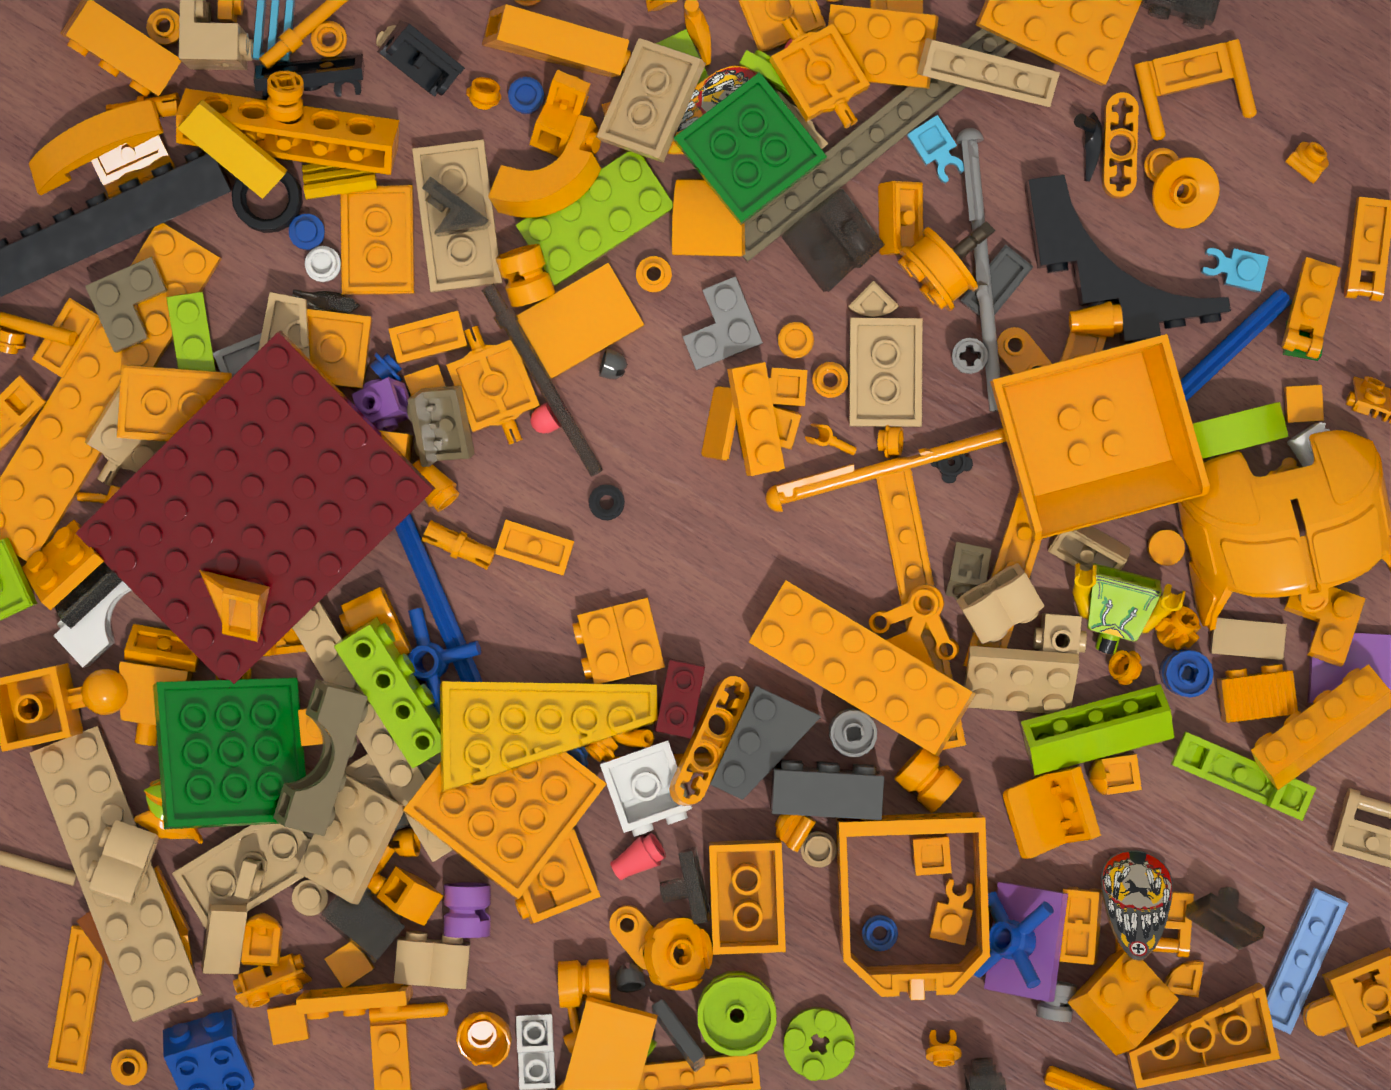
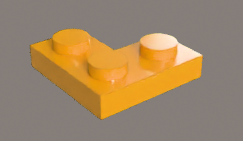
(1334, 626)

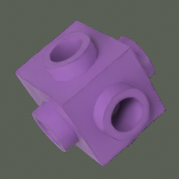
(383, 403)

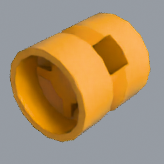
(525, 275)
(927, 778)
(583, 981)

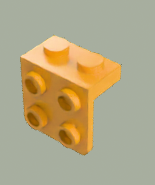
(1051, 811)

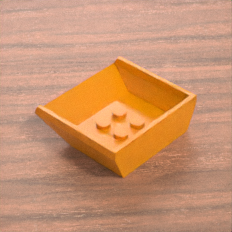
(1100, 437)

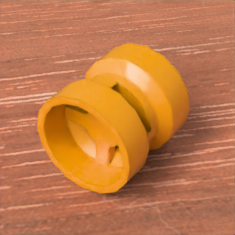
(285, 96)

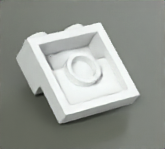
(641, 788)

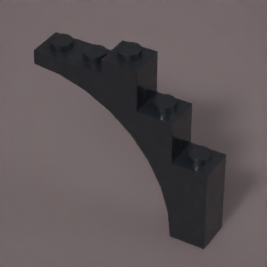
(1063, 241)

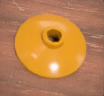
(1198, 196)

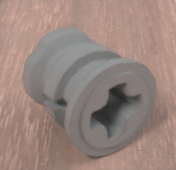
(976, 347)

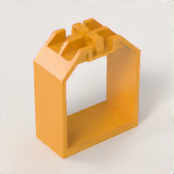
(918, 978)

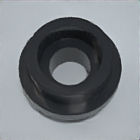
(598, 493)

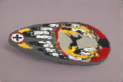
(1136, 900)

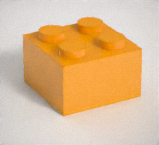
(1123, 1002)

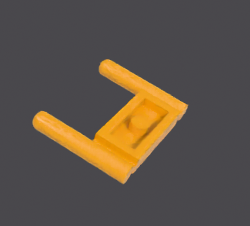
(1190, 71)
(391, 1043)

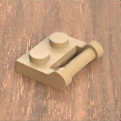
(1361, 838)

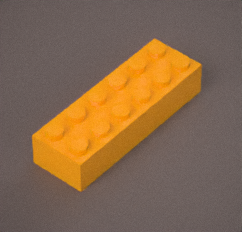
(862, 668)

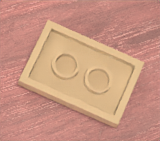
(651, 100)
(885, 372)
(1021, 679)
(353, 843)

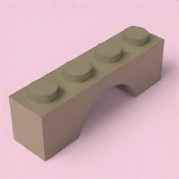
(311, 800)

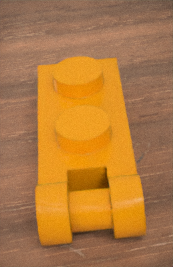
(1369, 248)
(1311, 307)

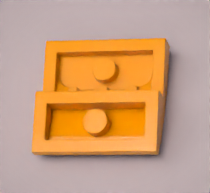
(703, 222)

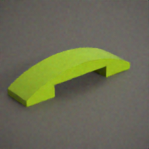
(1240, 776)

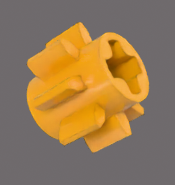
(1179, 629)

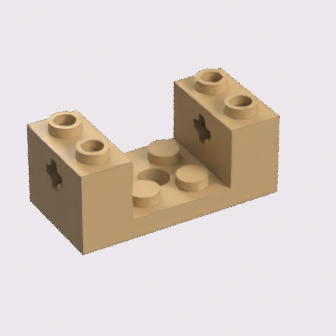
(210, 44)

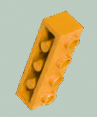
(1322, 727)

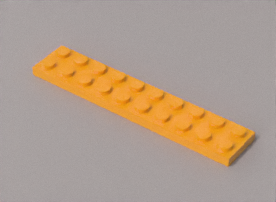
(54, 454)

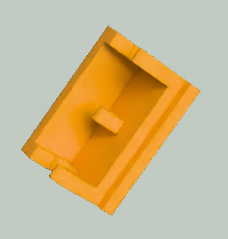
(1081, 926)

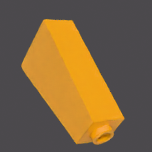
(555, 41)

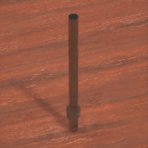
(506, 319)

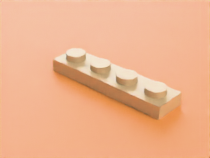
(988, 72)

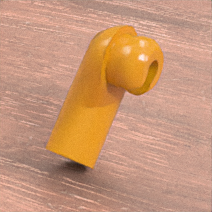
(635, 738)

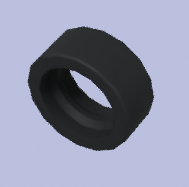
(268, 225)

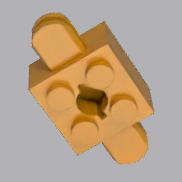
(1356, 1000)

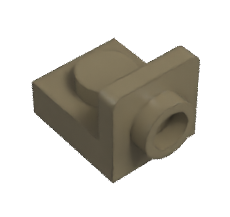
(968, 568)

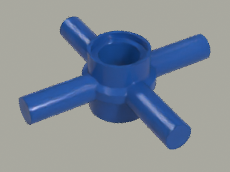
(441, 657)
(1014, 939)

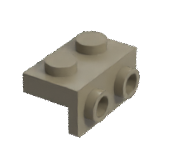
(440, 425)

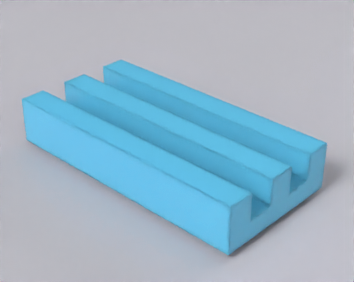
(260, 22)

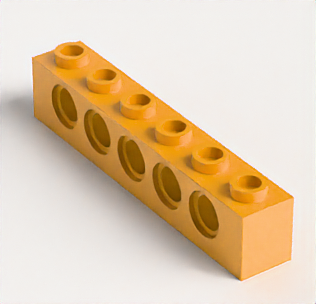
(314, 138)

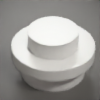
(322, 264)

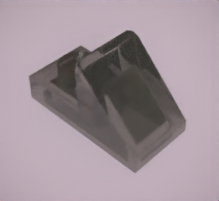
(461, 217)

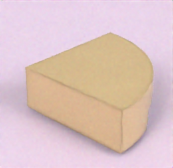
(873, 302)

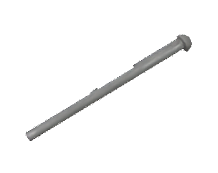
(969, 139)

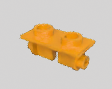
(258, 988)

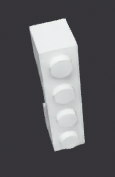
(93, 632)

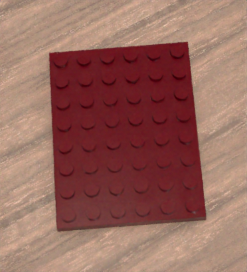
(260, 487)

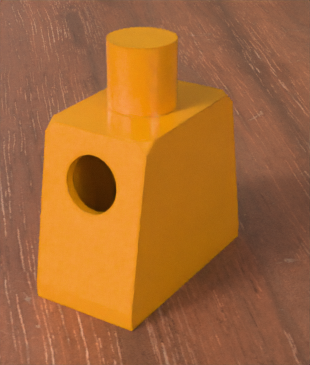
(140, 701)

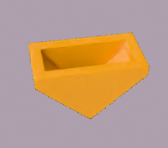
(238, 604)

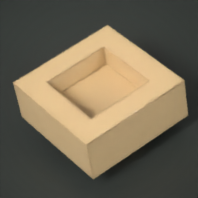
(250, 879)

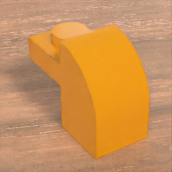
(559, 115)

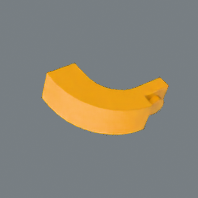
(552, 187)

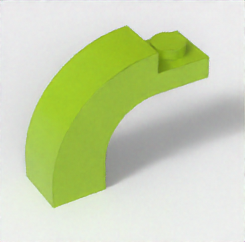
(1240, 430)

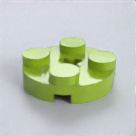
(813, 1063)

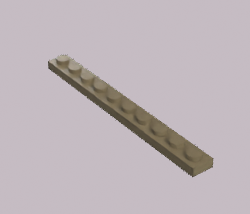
(860, 150)

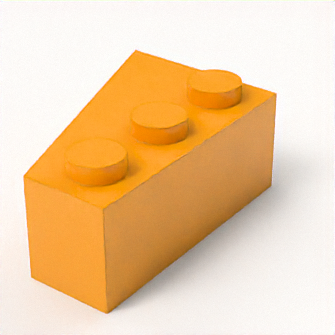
(120, 48)

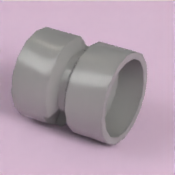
(852, 732)

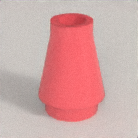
(640, 856)

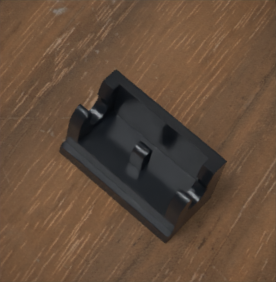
(420, 59)

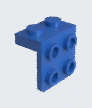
(207, 1054)

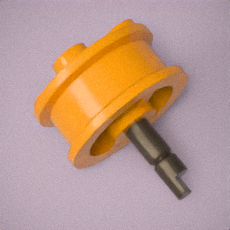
(941, 266)

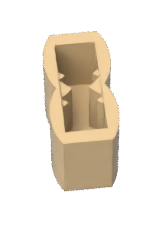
(1000, 604)
(122, 863)
(432, 961)

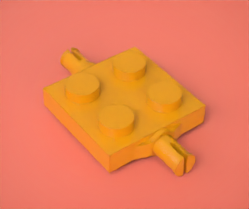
(819, 72)
(493, 385)

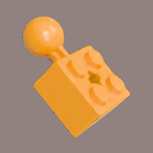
(58, 703)

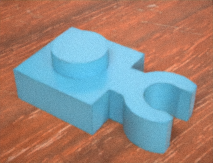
(933, 144)
(1242, 269)

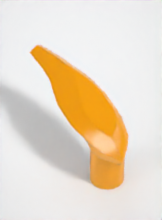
(698, 29)

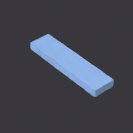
(1303, 958)

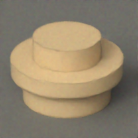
(818, 849)
(309, 898)

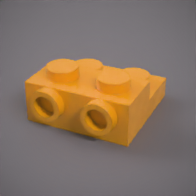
(619, 641)
(560, 883)

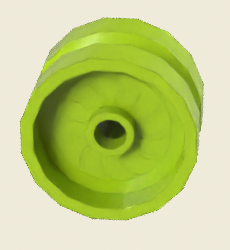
(731, 1034)

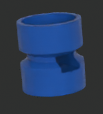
(1186, 673)

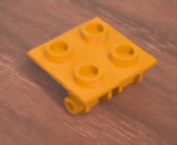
(1369, 395)

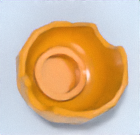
(484, 1038)

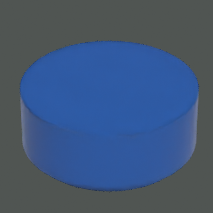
(526, 95)

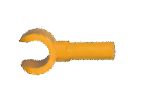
(826, 438)
(97, 497)
(570, 1038)

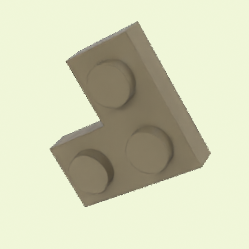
(116, 298)

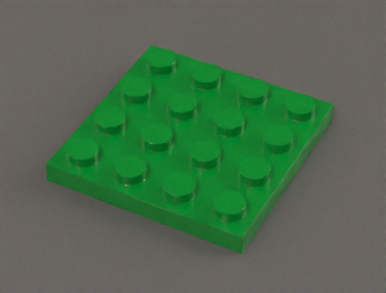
(226, 750)

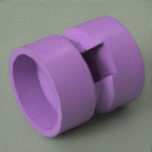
(467, 910)

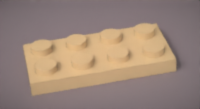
(467, 257)

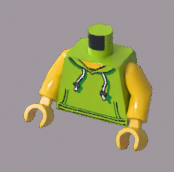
(1121, 604)

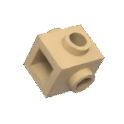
(1057, 624)

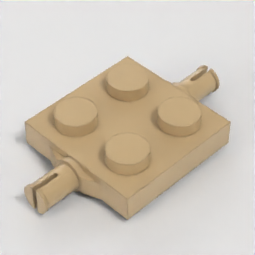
(119, 452)

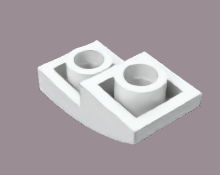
(536, 1052)

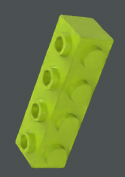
(393, 690)
(1097, 729)

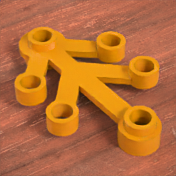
(911, 640)

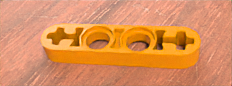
(712, 742)

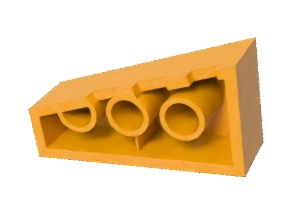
(1210, 1041)

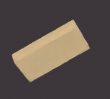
(1248, 638)
(224, 939)

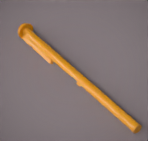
(846, 475)

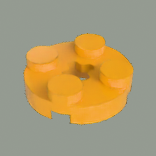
(659, 951)

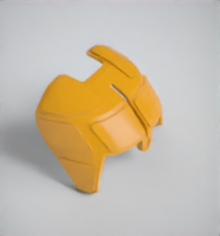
(1249, 538)

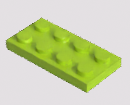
(612, 210)

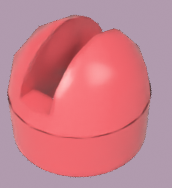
(544, 420)

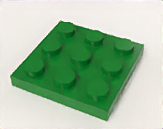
(750, 148)

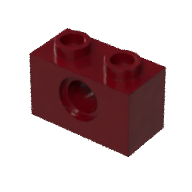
(680, 698)

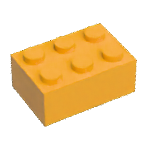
(747, 896)

